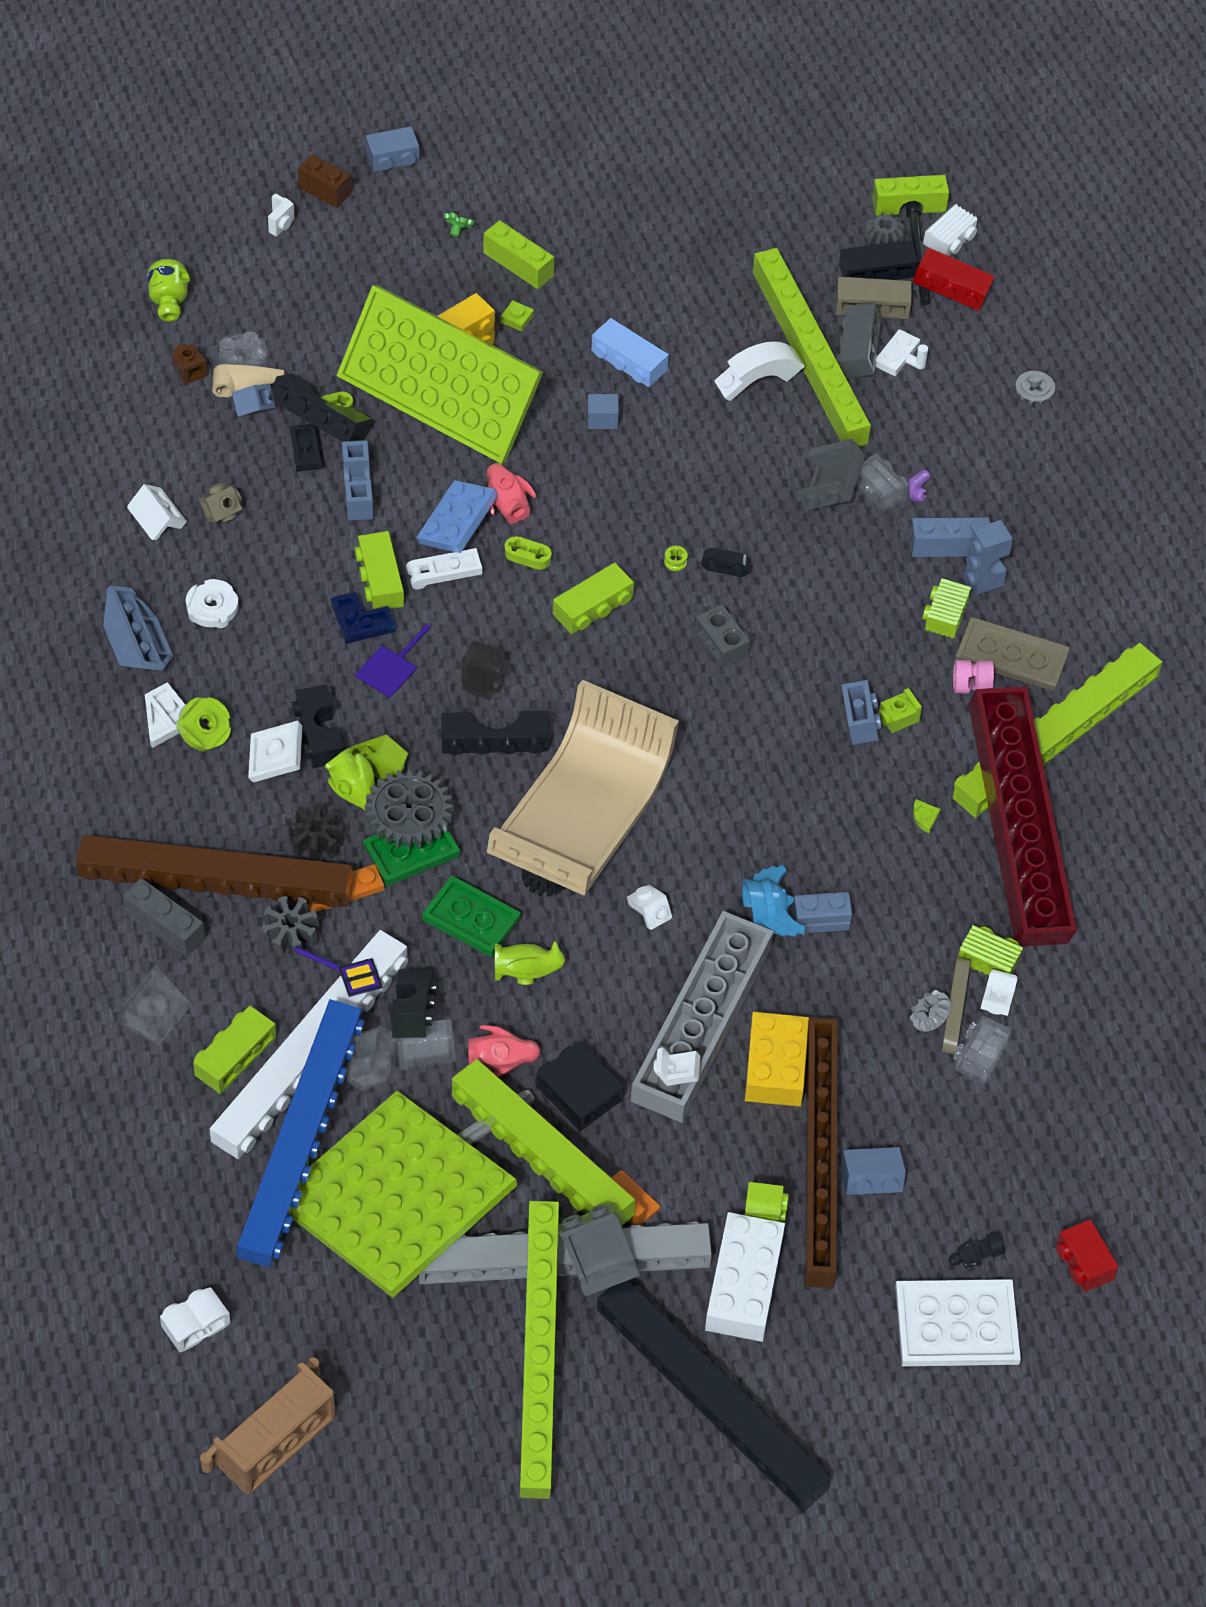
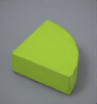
(925, 815)

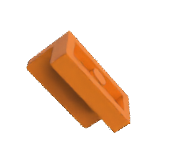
(644, 1205)

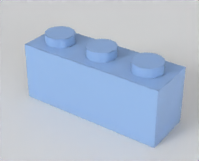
(629, 352)

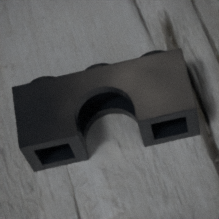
(313, 708)
(414, 1003)

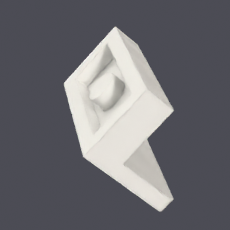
(155, 511)

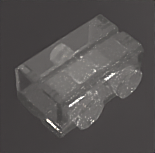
(881, 483)
(982, 1049)

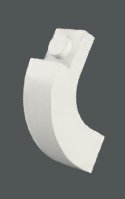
(758, 362)

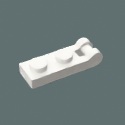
(444, 568)

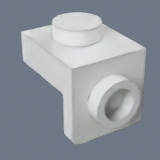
(281, 216)
(651, 905)
(999, 992)
(677, 1067)

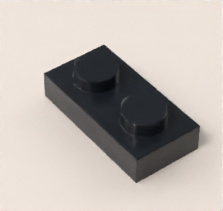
(305, 447)

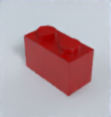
(1086, 1256)

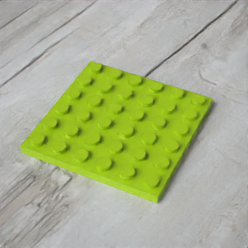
(398, 1193)

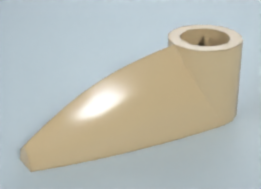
(232, 378)

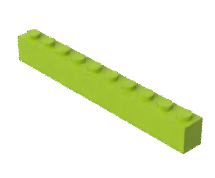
(809, 343)
(1074, 716)
(539, 1350)

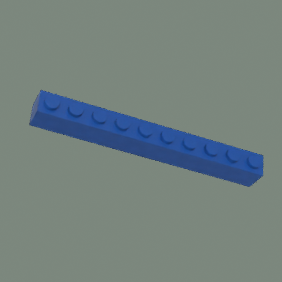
(300, 1133)

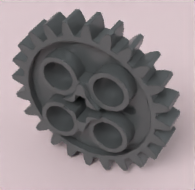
(409, 809)

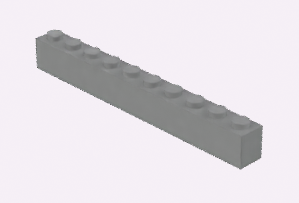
(506, 1255)

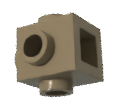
(220, 503)

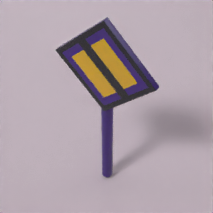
(357, 977)

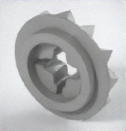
(1035, 379)
(937, 1014)

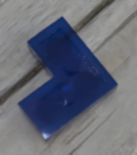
(360, 625)

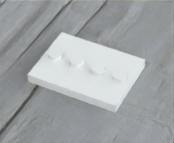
(957, 1323)

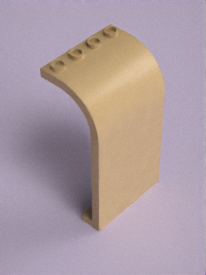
(588, 790)

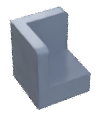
(253, 399)
(603, 411)

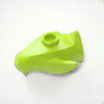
(351, 777)
(527, 961)

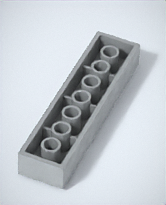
(704, 1011)

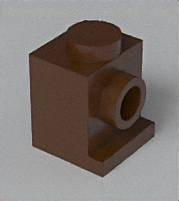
(187, 358)

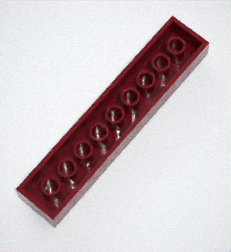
(1022, 817)

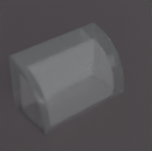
(432, 1050)

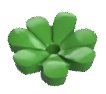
(457, 223)

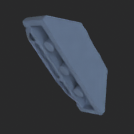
(134, 631)

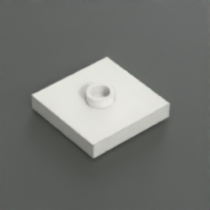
(275, 751)

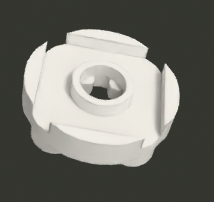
(212, 616)

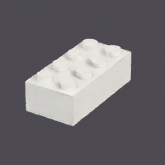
(745, 1277)

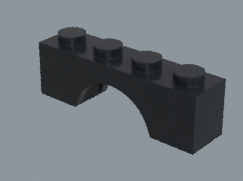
(338, 421)
(526, 734)

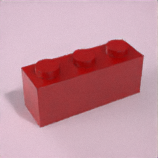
(953, 279)

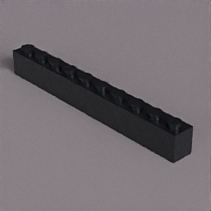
(714, 1394)

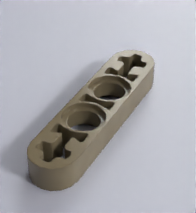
(957, 1002)

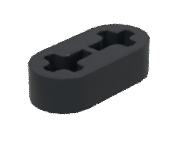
(726, 562)

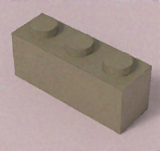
(890, 296)

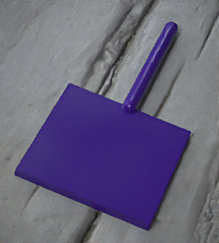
(387, 670)

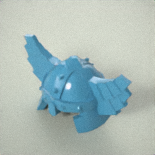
(770, 902)

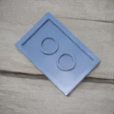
(457, 516)

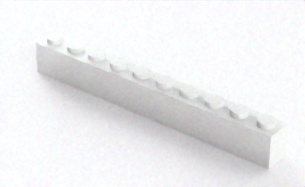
(277, 1080)

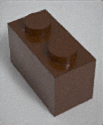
(324, 181)

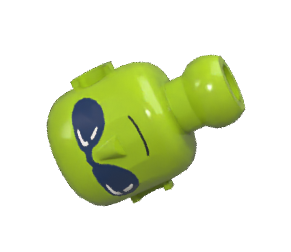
(168, 287)

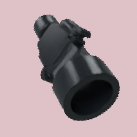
(971, 1254)

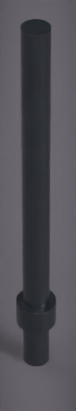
(913, 212)

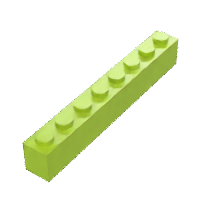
(538, 1142)

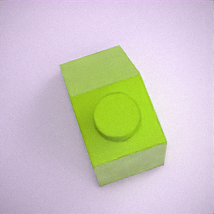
(383, 755)

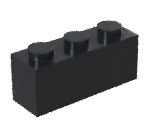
(880, 261)

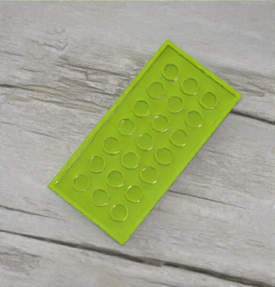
(439, 374)

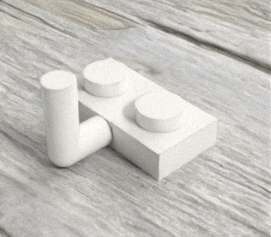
(900, 351)

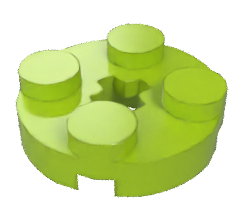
(193, 733)

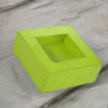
(517, 315)

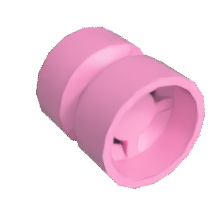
(981, 672)

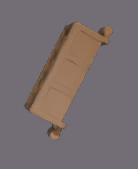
(274, 1430)

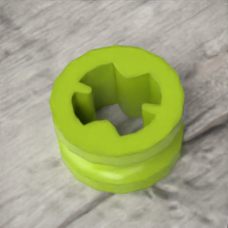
(675, 565)

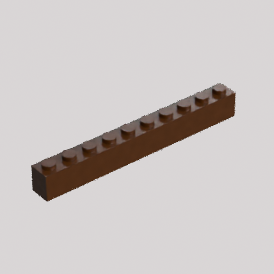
(214, 871)
(821, 1154)

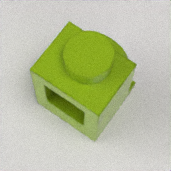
(900, 711)

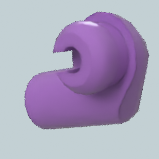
(915, 483)

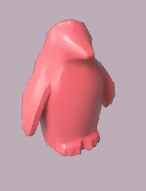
(511, 493)
(502, 1050)

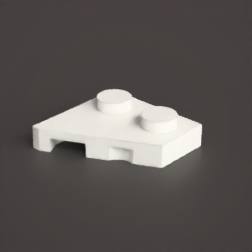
(162, 713)

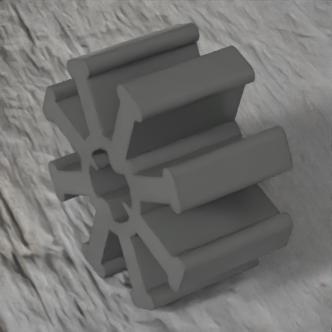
(279, 932)

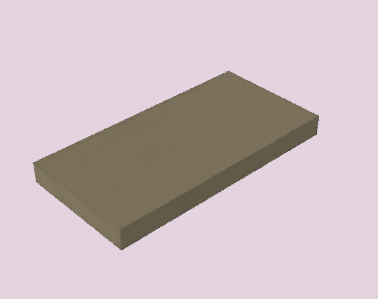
(1014, 653)

